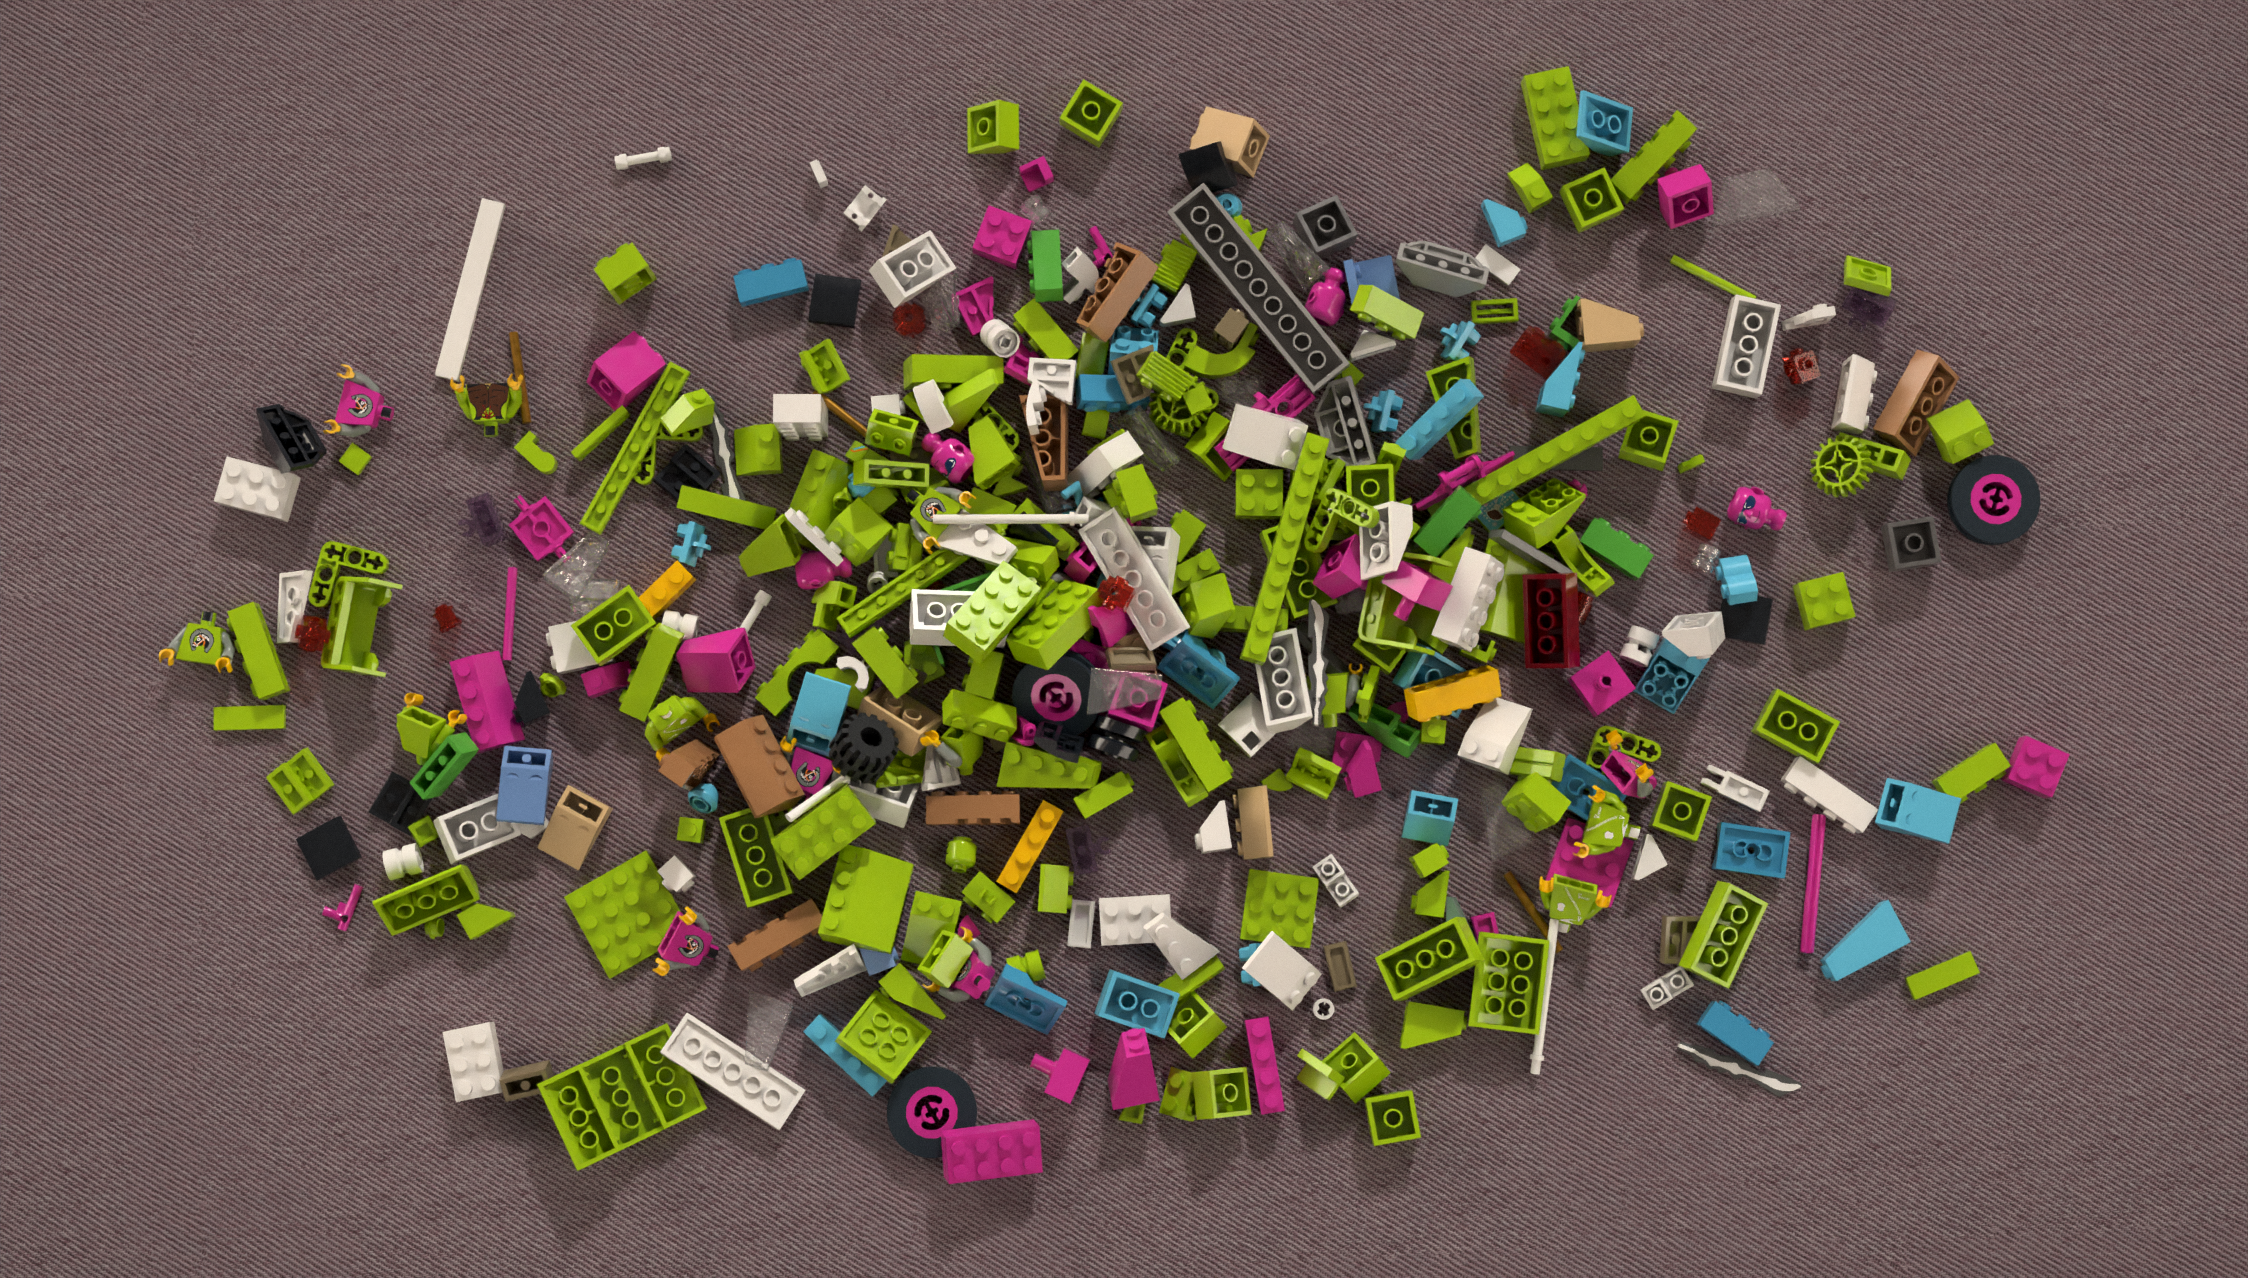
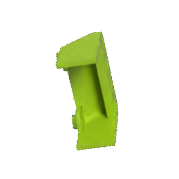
(1380, 602)
(353, 624)

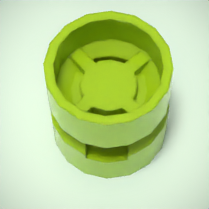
(1030, 964)

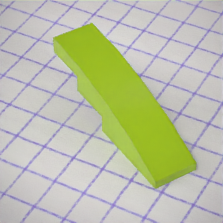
(725, 507)

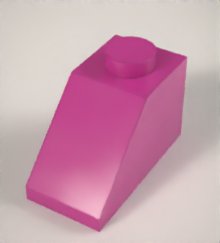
(606, 679)
(1362, 772)

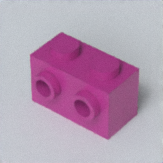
(1081, 564)

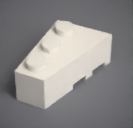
(1103, 462)

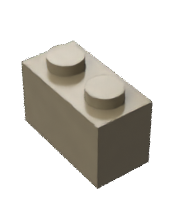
(1231, 328)
(523, 1080)

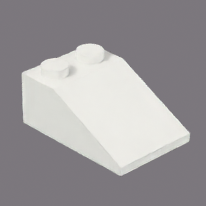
(911, 268)
(1265, 436)
(1386, 542)
(1495, 735)
(473, 829)
(1282, 970)

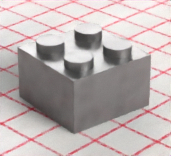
(1325, 227)
(1911, 544)

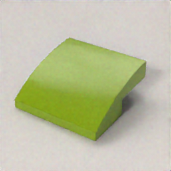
(300, 781)

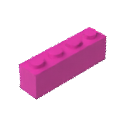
(1264, 1065)

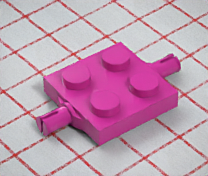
(541, 528)

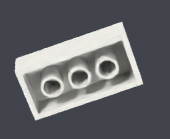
(1746, 346)
(800, 416)
(1469, 599)

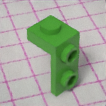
(1560, 335)

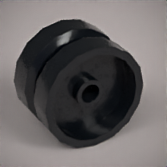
(1116, 738)

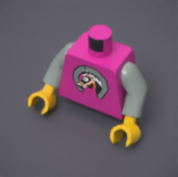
(359, 406)
(809, 768)
(1626, 772)
(685, 943)
(973, 976)

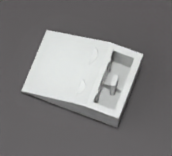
(1162, 549)

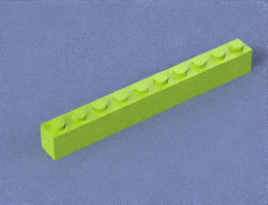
(1553, 452)
(1284, 549)

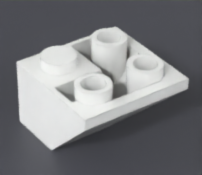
(1247, 726)

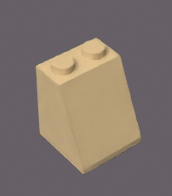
(1240, 136)
(1605, 327)

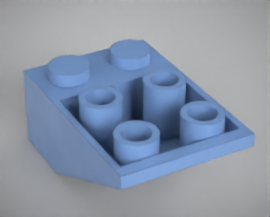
(524, 785)

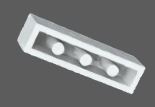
(1829, 795)

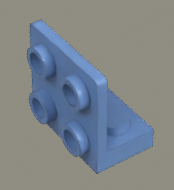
(1371, 272)

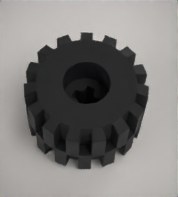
(863, 748)

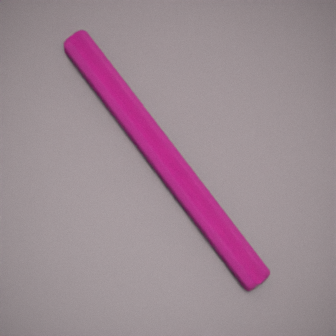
(1813, 883)

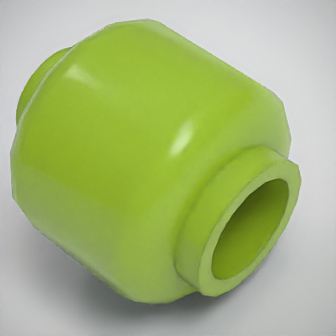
(961, 854)

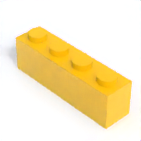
(666, 589)
(1452, 693)
(1030, 846)

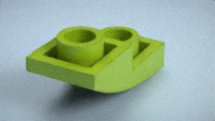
(1095, 424)

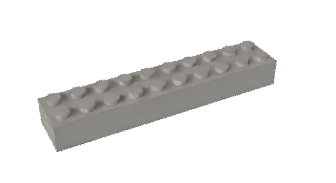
(1258, 288)

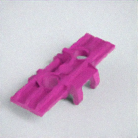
(1297, 398)
(1469, 471)

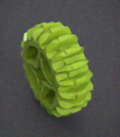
(1169, 419)
(1838, 449)

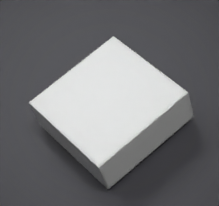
(819, 173)

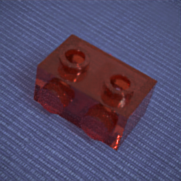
(1538, 351)

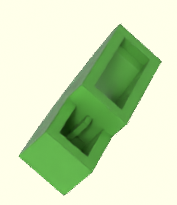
(1388, 729)

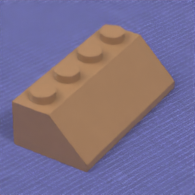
(1917, 396)
(759, 767)

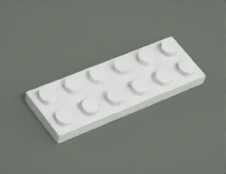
(1121, 554)
(724, 1068)

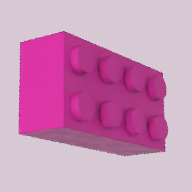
(991, 1151)

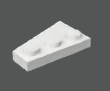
(814, 535)
(977, 542)
(291, 603)
(1179, 946)

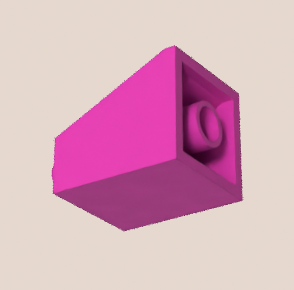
(625, 371)
(716, 662)
(1132, 1072)

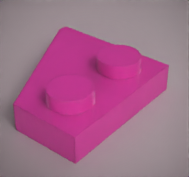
(977, 305)
(1018, 363)
(1348, 743)

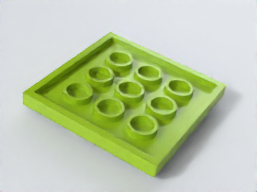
(624, 913)

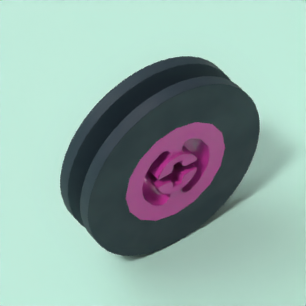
(2020, 507)
(1069, 675)
(908, 1127)

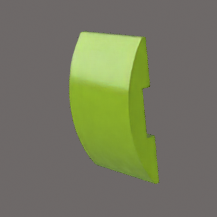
(620, 1098)

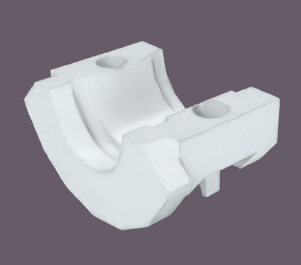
(864, 207)
(853, 663)

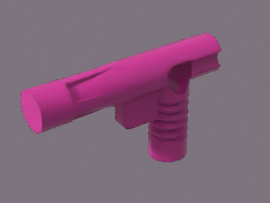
(1102, 250)
(345, 909)

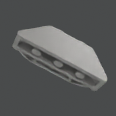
(1441, 268)
(1343, 422)

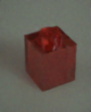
(1700, 524)

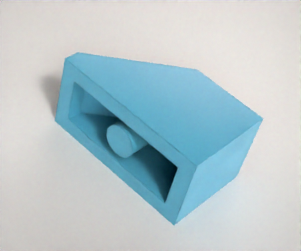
(1504, 222)

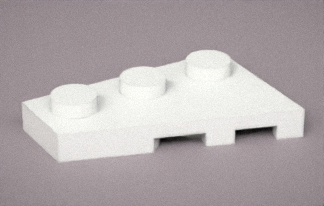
(833, 970)

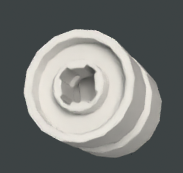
(999, 338)
(687, 624)
(1639, 638)
(405, 861)

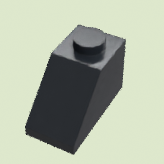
(529, 703)

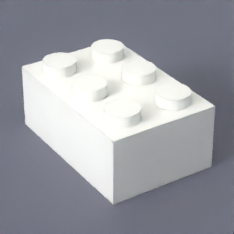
(257, 489)
(1124, 918)
(474, 1061)

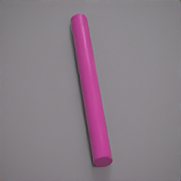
(509, 614)

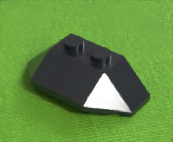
(289, 438)

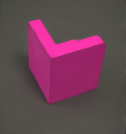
(1036, 174)

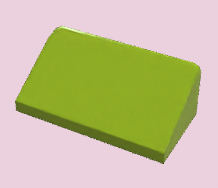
(1091, 356)

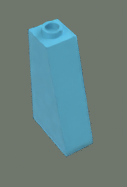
(1868, 941)

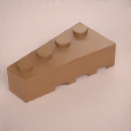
(1116, 291)
(1051, 443)
(688, 764)
(973, 809)
(777, 936)

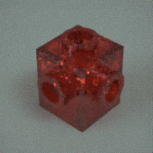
(912, 327)
(1801, 366)
(1119, 601)
(312, 633)

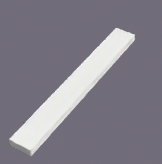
(470, 290)

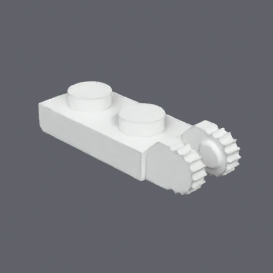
(1737, 788)

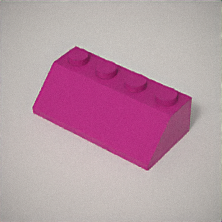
(487, 700)

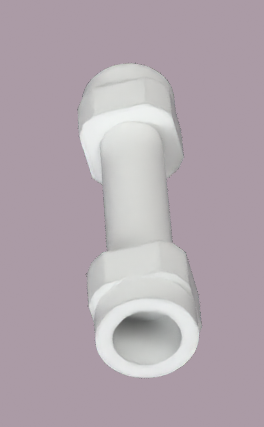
(623, 161)
(761, 599)

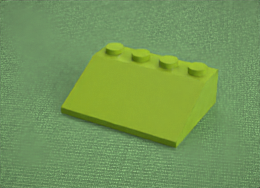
(1506, 612)
(865, 899)
(1509, 983)

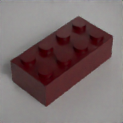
(1551, 620)

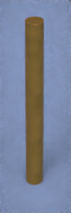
(518, 369)
(845, 416)
(1529, 906)

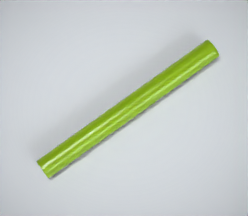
(1709, 277)

